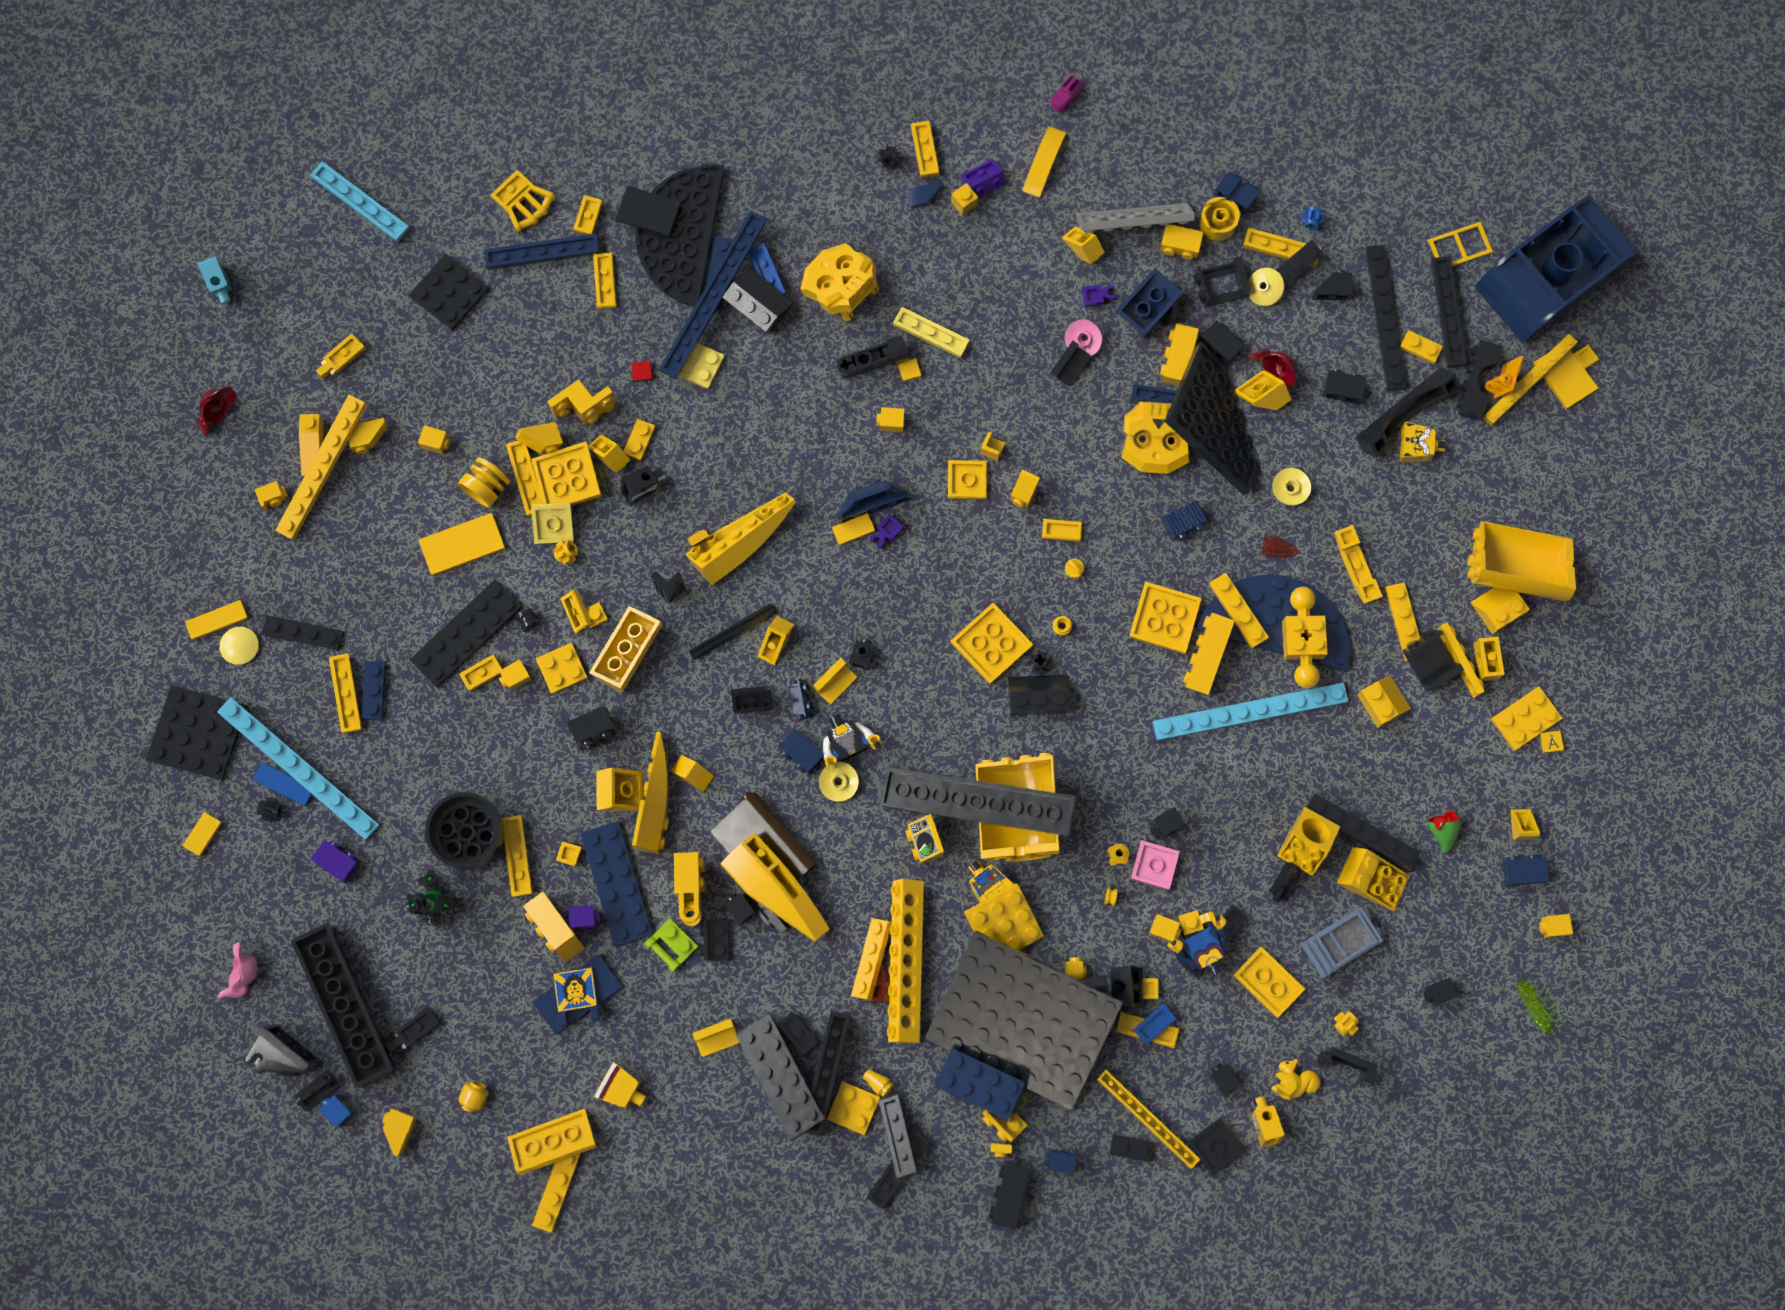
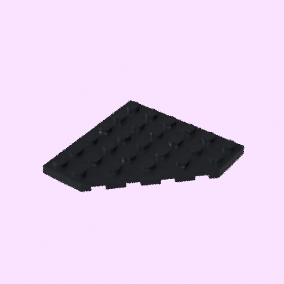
(1209, 419)

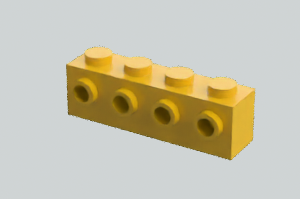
(1209, 653)

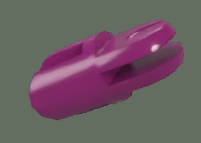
(1066, 93)

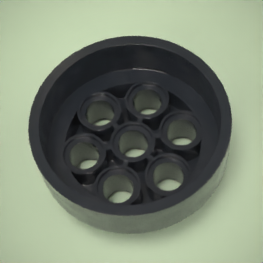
(445, 815)

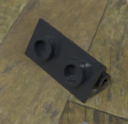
(1285, 881)
(315, 1091)

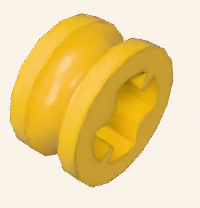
(1110, 896)

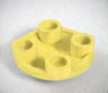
(239, 645)

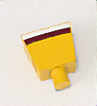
(620, 1088)

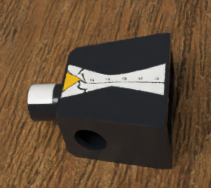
(640, 484)

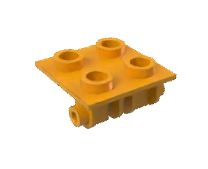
(1507, 380)

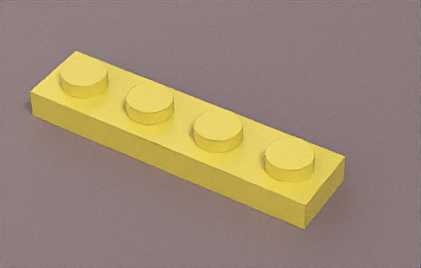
(931, 332)

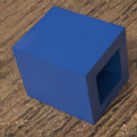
(336, 1111)

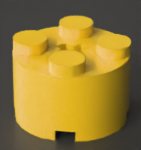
(1227, 221)

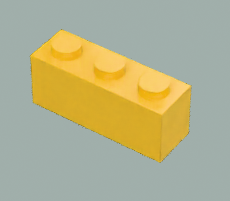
(1179, 353)

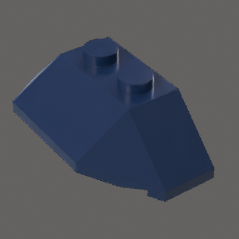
(872, 499)

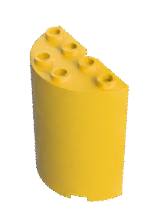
(1522, 561)
(1014, 843)

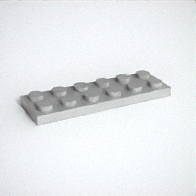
(1132, 217)

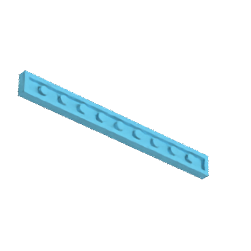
(1250, 711)
(298, 768)

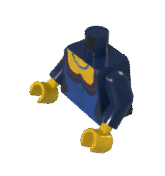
(1203, 948)

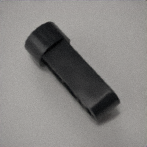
(893, 351)

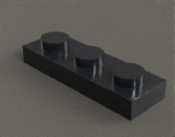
(1299, 262)

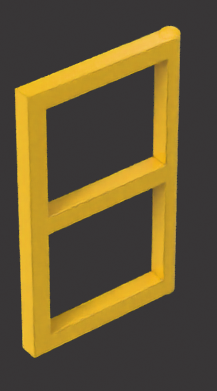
(1455, 233)

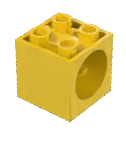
(1308, 841)

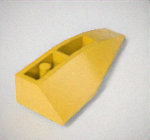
(738, 540)
(773, 886)

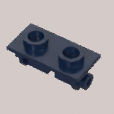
(800, 690)

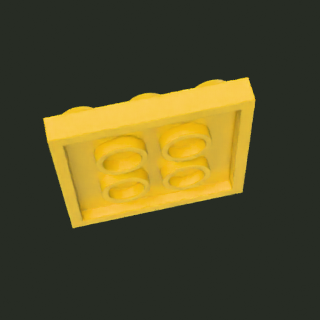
(567, 475)
(1165, 617)
(991, 643)
(1006, 918)

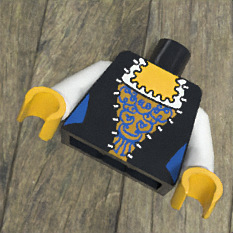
(846, 741)

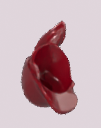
(1278, 364)
(214, 407)

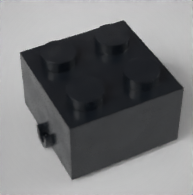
(592, 728)

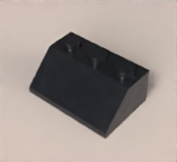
(758, 300)
(1038, 695)

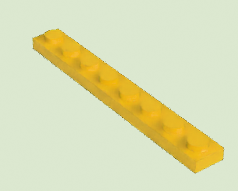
(321, 467)

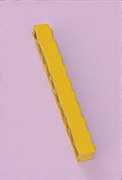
(1530, 379)
(1148, 1119)

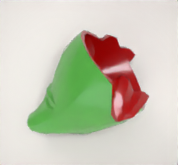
(1445, 829)

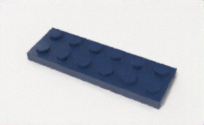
(616, 884)

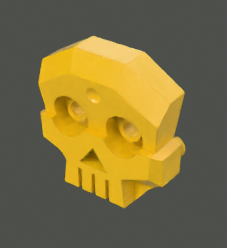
(846, 285)
(1155, 453)

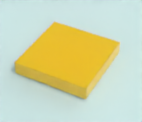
(967, 479)

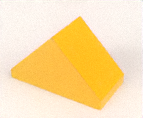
(692, 773)
(1524, 825)

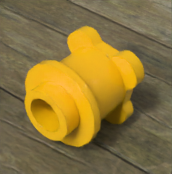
(1114, 859)

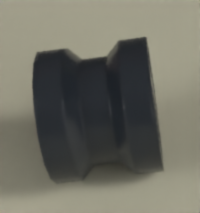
(527, 619)

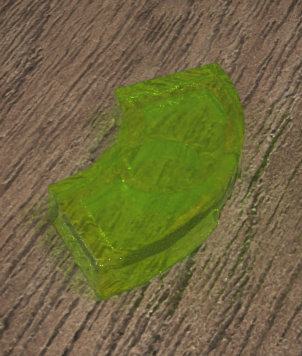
(1533, 1006)

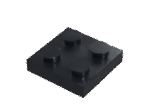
(1215, 1146)

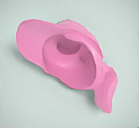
(243, 973)

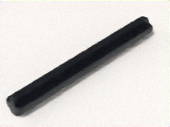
(732, 631)

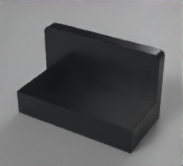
(1070, 364)

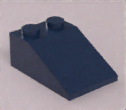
(1149, 302)

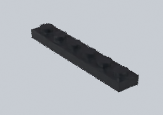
(1448, 311)

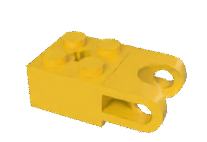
(689, 885)

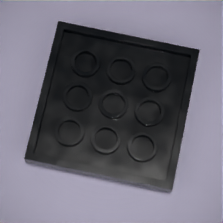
(193, 734)

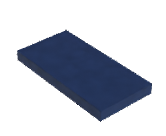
(605, 985)

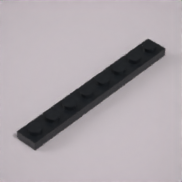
(1385, 318)

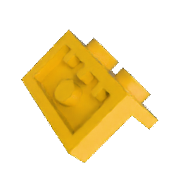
(1007, 1130)

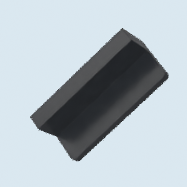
(670, 588)

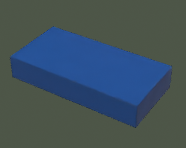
(1154, 1024)

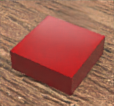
(641, 371)

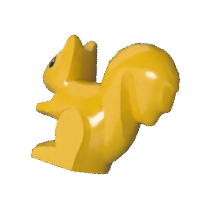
(1292, 1084)

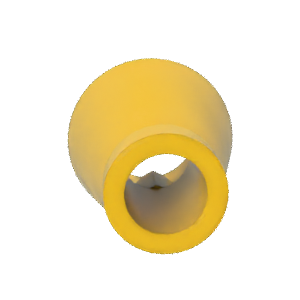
(878, 1082)

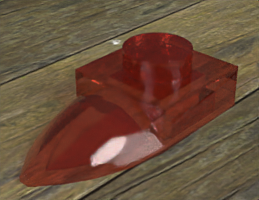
(1278, 548)
(881, 989)

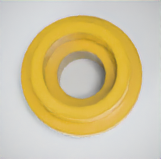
(1062, 619)

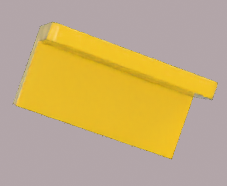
(835, 681)
(716, 1037)

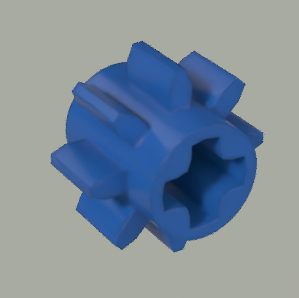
(1313, 218)

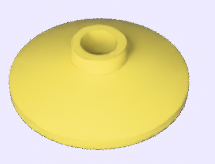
(1273, 290)
(1296, 479)
(838, 792)

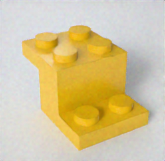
(580, 400)

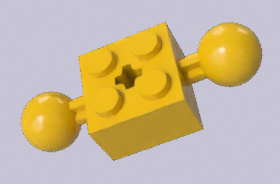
(1295, 646)

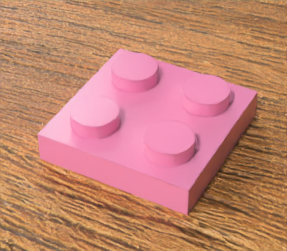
(1155, 865)

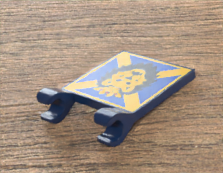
(574, 992)

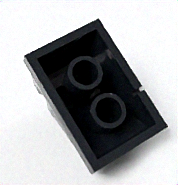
(279, 1053)

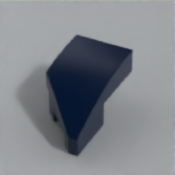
(923, 194)

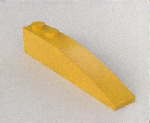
(653, 810)

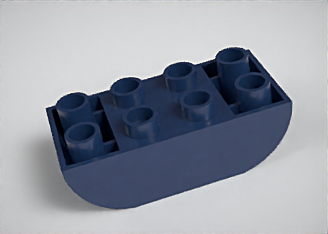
(1556, 268)

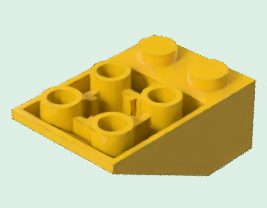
(1373, 878)

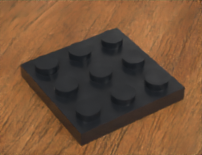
(448, 292)

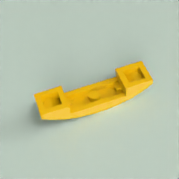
(1043, 161)
(1356, 565)

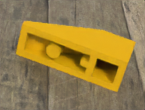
(310, 439)

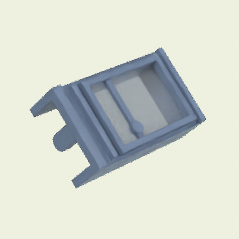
(1341, 942)

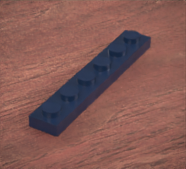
(541, 251)

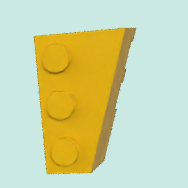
(553, 927)

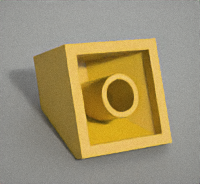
(1264, 391)

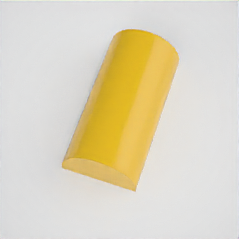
(625, 649)

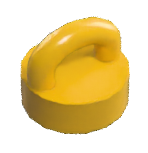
(1074, 568)

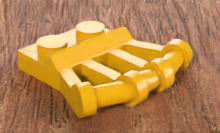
(514, 191)

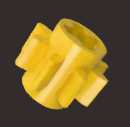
(565, 552)
(1346, 1023)

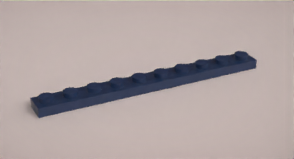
(713, 295)

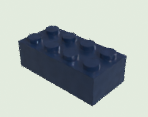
(981, 1085)

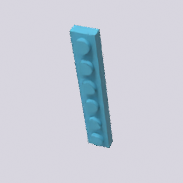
(359, 201)

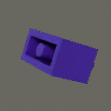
(335, 861)
(584, 918)

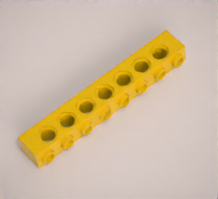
(911, 970)

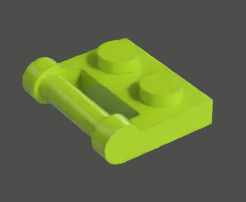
(676, 940)

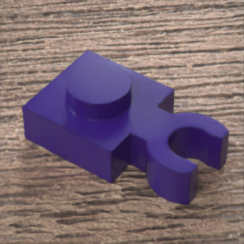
(1094, 295)
(888, 529)

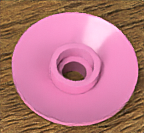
(1076, 331)

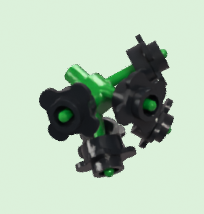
(440, 901)

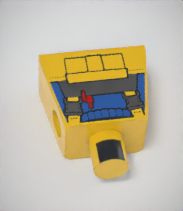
(987, 881)

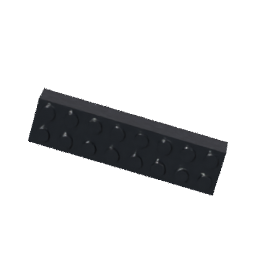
(343, 1005)

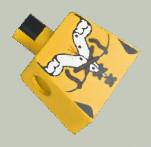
(1418, 443)
(1269, 1131)

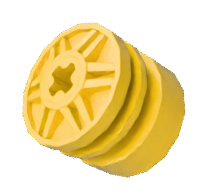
(482, 484)

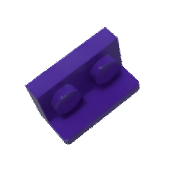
(984, 178)

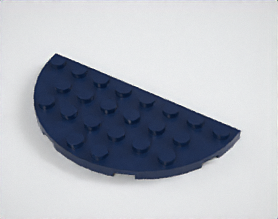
(1270, 603)

